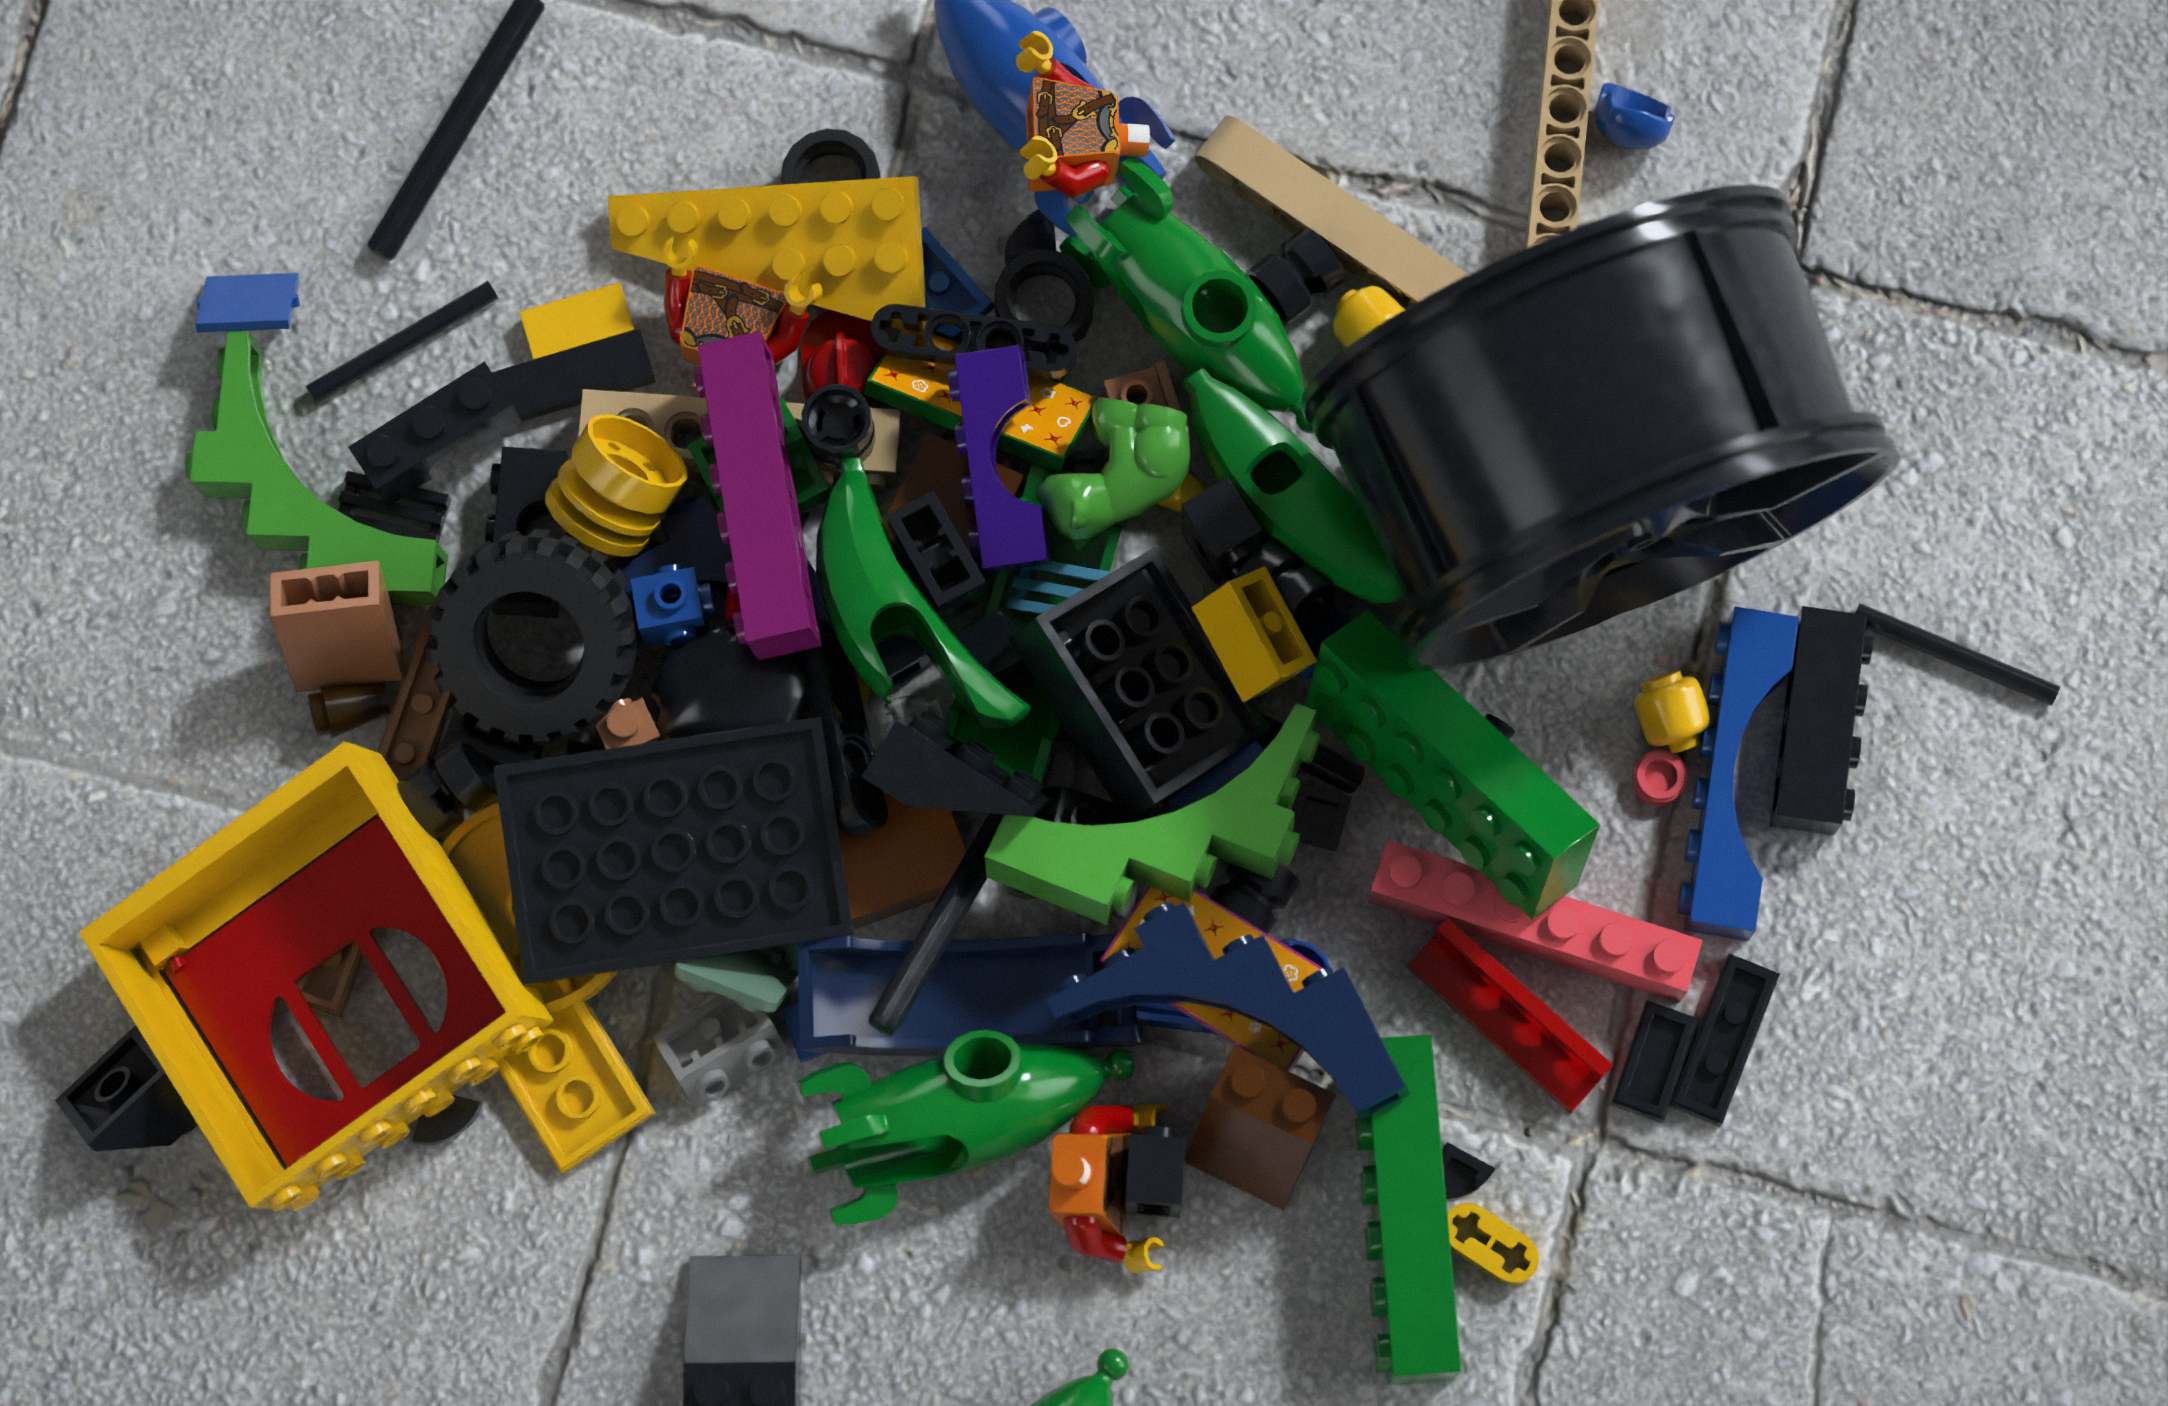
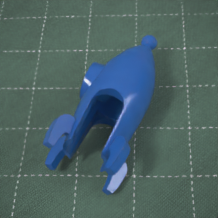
(982, 52)

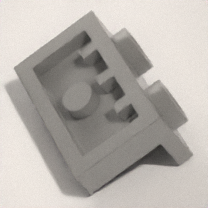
(718, 1048)

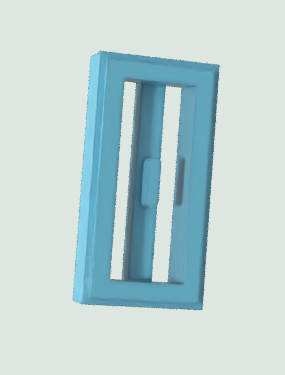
(1025, 584)

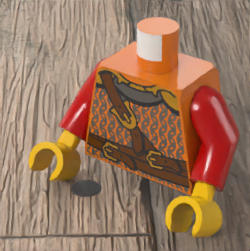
(1071, 126)
(717, 306)
(1091, 1183)

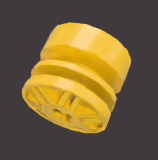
(616, 485)

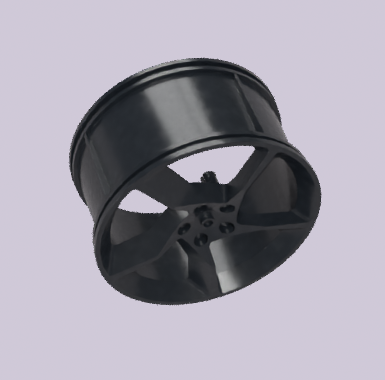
(1596, 424)

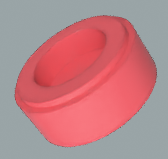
(1659, 777)

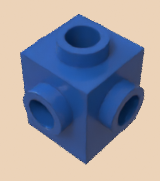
(672, 605)

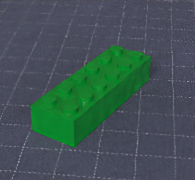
(1451, 766)
(1409, 1226)

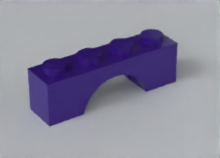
(992, 392)

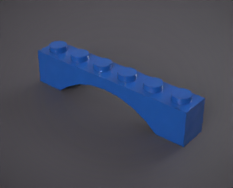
(1724, 879)

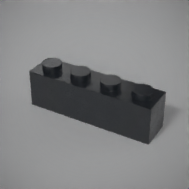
(1820, 720)

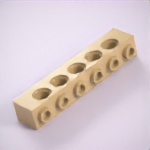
(674, 413)

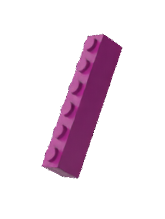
(757, 496)

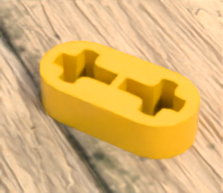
(1497, 1232)

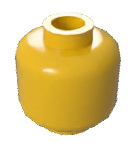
(1361, 312)
(1672, 711)

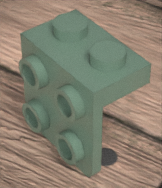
(753, 978)

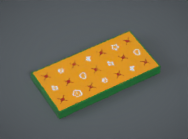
(1039, 433)

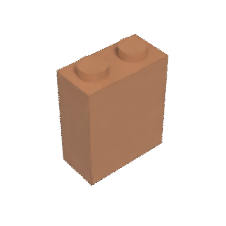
(336, 625)

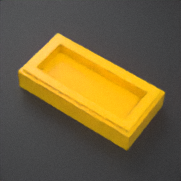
(577, 320)

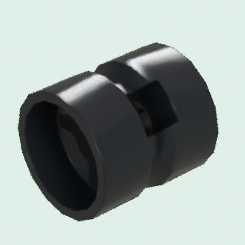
(1301, 271)
(838, 425)
(1304, 590)
(463, 775)
(1256, 896)

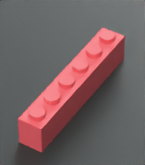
(1564, 933)

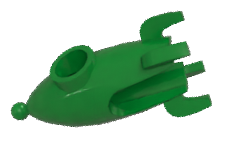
(1188, 293)
(950, 1112)

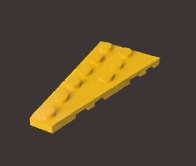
(845, 235)

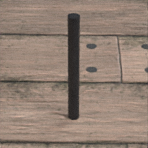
(402, 342)
(1959, 655)

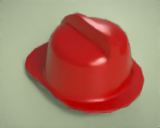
(839, 351)

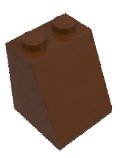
(1259, 1127)

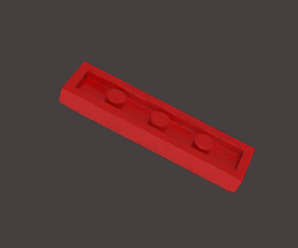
(1509, 1016)

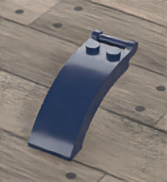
(972, 988)

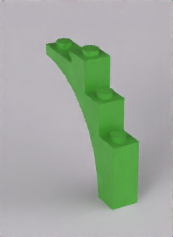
(282, 513)
(1097, 865)

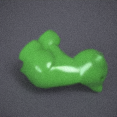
(1143, 468)

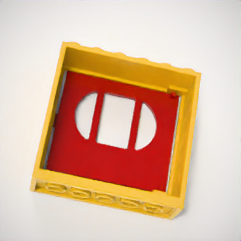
(262, 911)

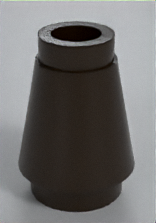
(347, 707)

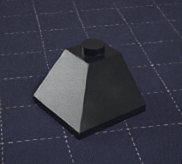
(126, 1100)

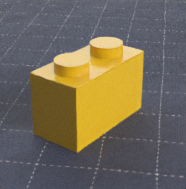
(1254, 634)

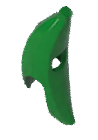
(1289, 489)
(876, 600)

